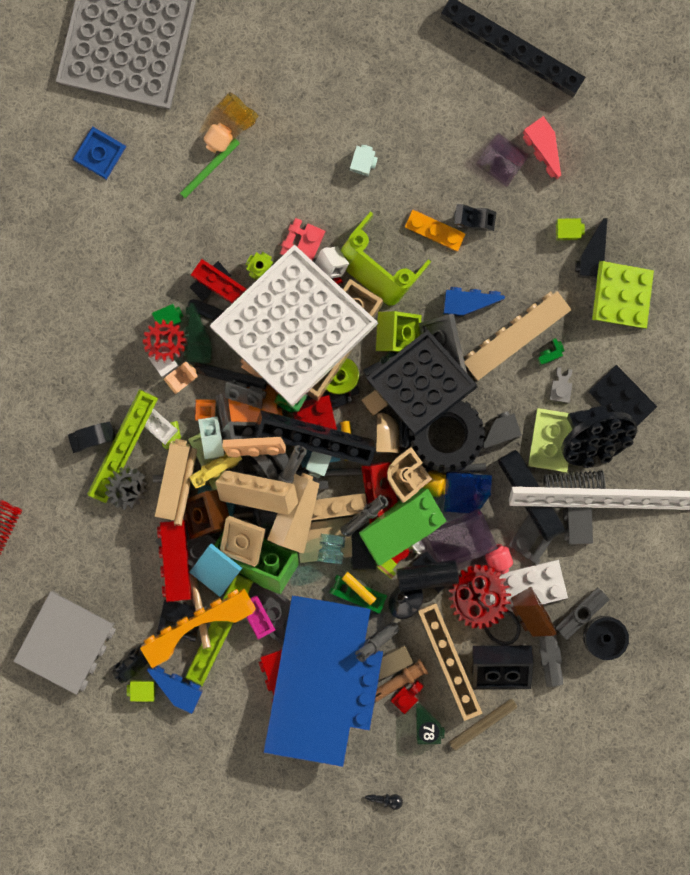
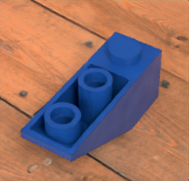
(463, 303)
(179, 693)

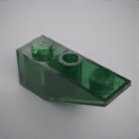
(199, 341)

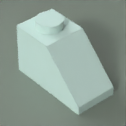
(211, 438)

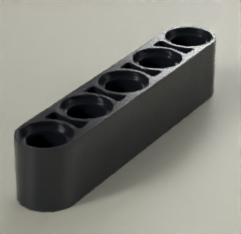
(520, 476)

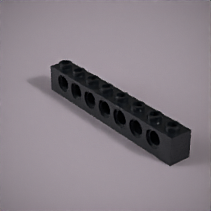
(512, 47)

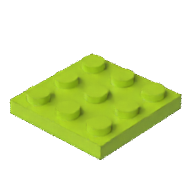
(622, 295)

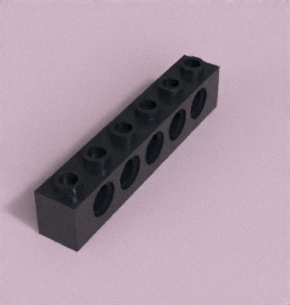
(316, 437)

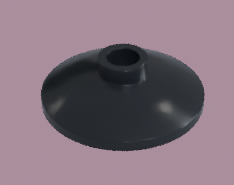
(405, 604)

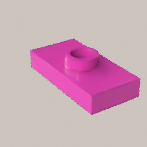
(259, 619)

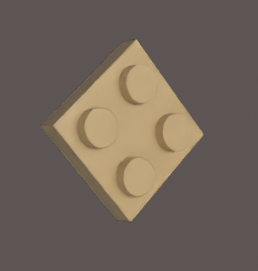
(242, 541)

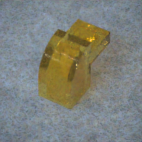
(238, 111)

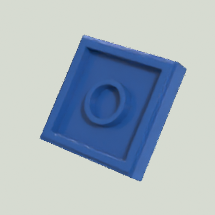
(99, 153)

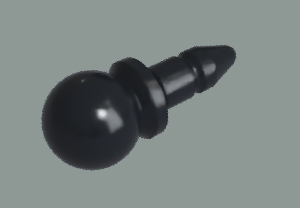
(394, 801)

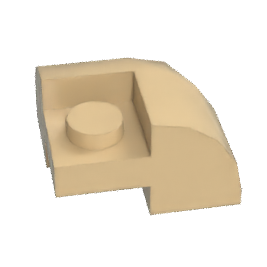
(387, 434)
(407, 475)

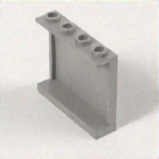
(65, 643)

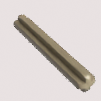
(483, 724)

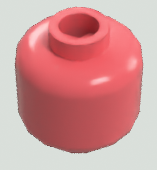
(499, 559)

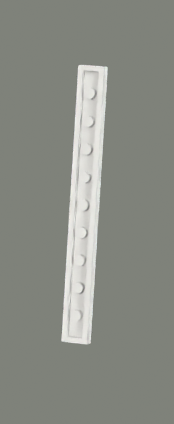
(599, 498)

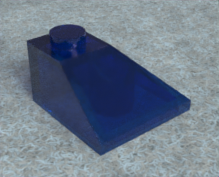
(466, 492)

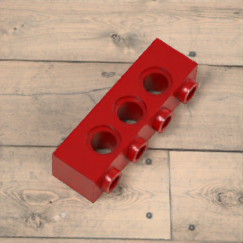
(372, 476)

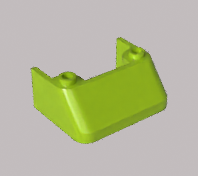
(371, 274)

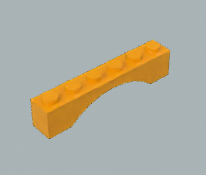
(231, 609)

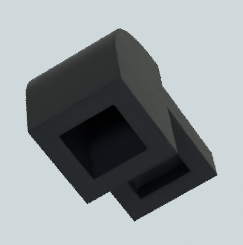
(474, 218)
(91, 436)

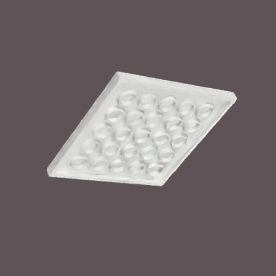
(293, 325)

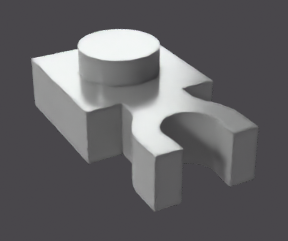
(561, 389)

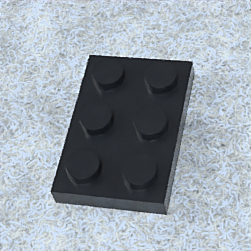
(622, 395)

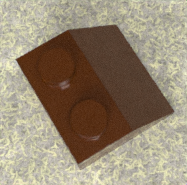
(205, 514)
(532, 613)

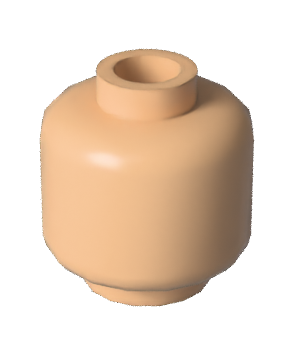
(218, 138)

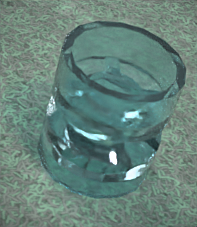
(331, 548)

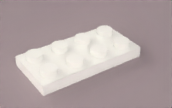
(544, 579)

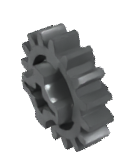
(124, 496)

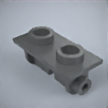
(239, 392)

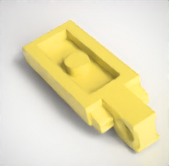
(213, 469)

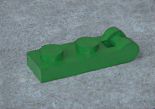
(353, 597)

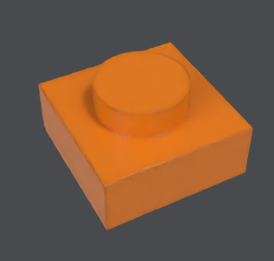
(204, 409)

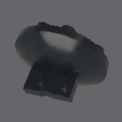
(598, 434)

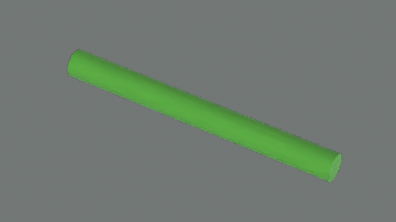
(208, 169)

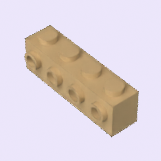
(257, 492)

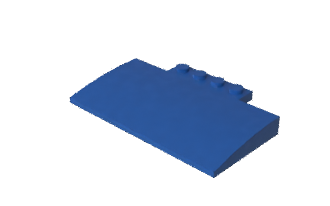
(321, 682)

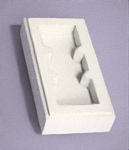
(160, 427)

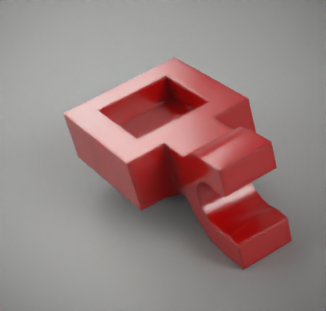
(406, 698)

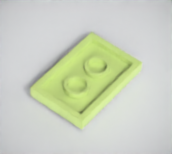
(547, 438)

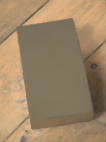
(394, 661)

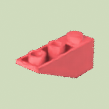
(543, 140)

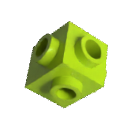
(254, 272)

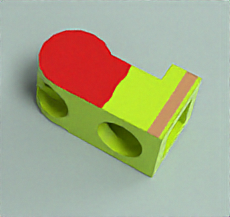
(387, 567)

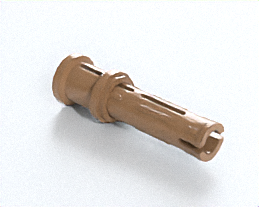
(408, 675)

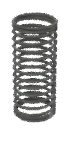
(599, 476)

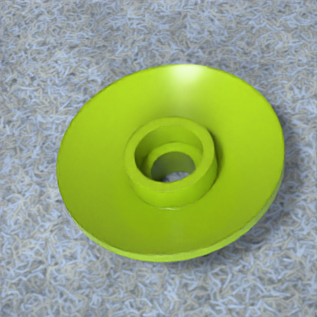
(351, 377)

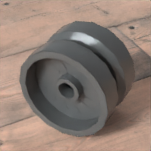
(268, 465)

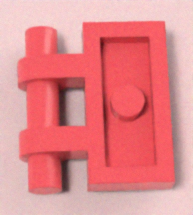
(309, 241)

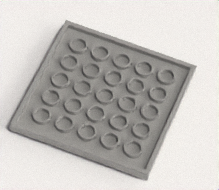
(127, 48)

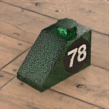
(428, 727)

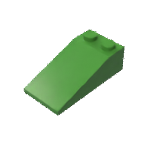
(402, 526)
(274, 566)

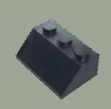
(502, 667)

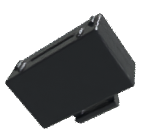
(361, 556)

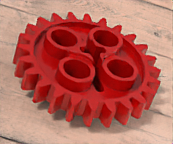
(493, 586)

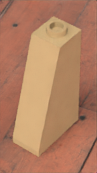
(172, 479)
(293, 529)

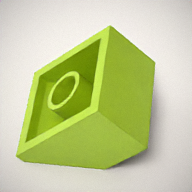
(396, 330)

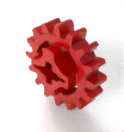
(169, 335)

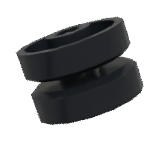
(595, 631)

